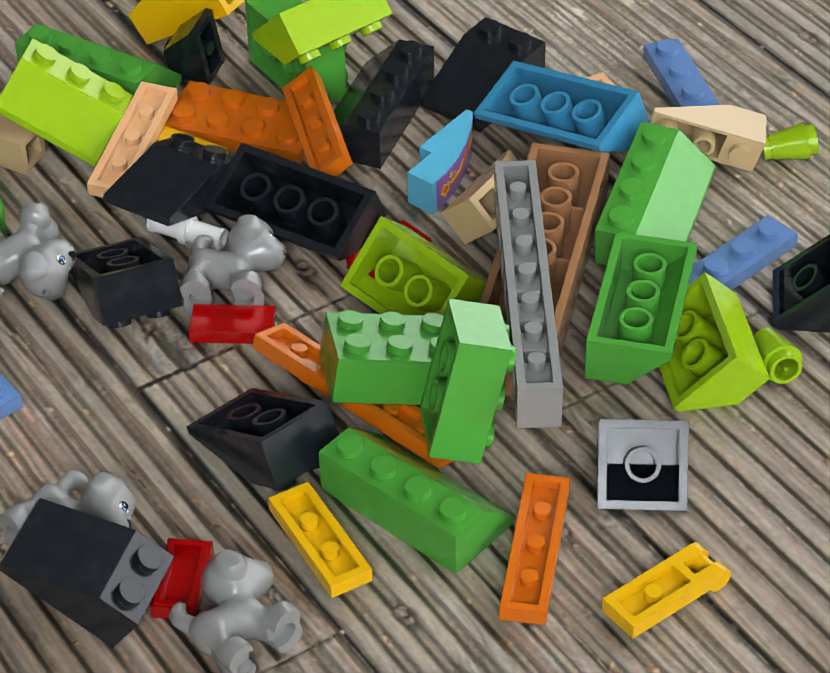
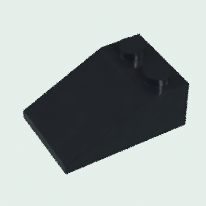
(477, 66)
(170, 180)
(126, 282)
(267, 435)
(86, 568)

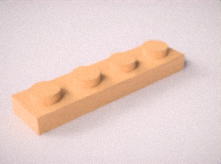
(134, 134)

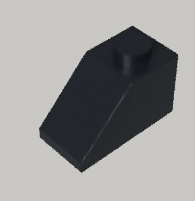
(195, 49)

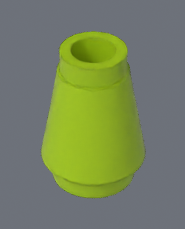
(792, 143)
(779, 356)

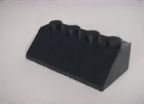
(384, 100)
(297, 202)

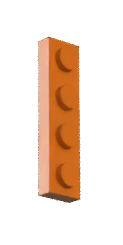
(316, 123)
(535, 549)

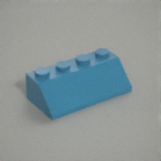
(564, 108)

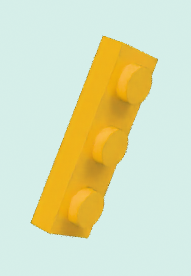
(320, 539)

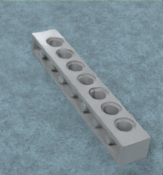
(527, 295)

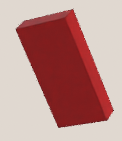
(229, 323)
(183, 577)

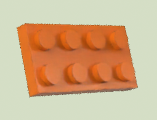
(235, 118)

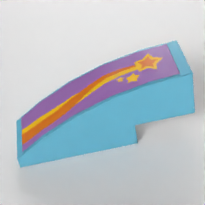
(441, 164)

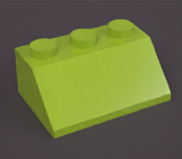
(318, 24)
(63, 102)
(409, 273)
(713, 352)

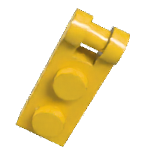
(664, 589)

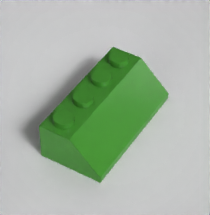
(106, 62)
(655, 189)
(638, 307)
(410, 498)

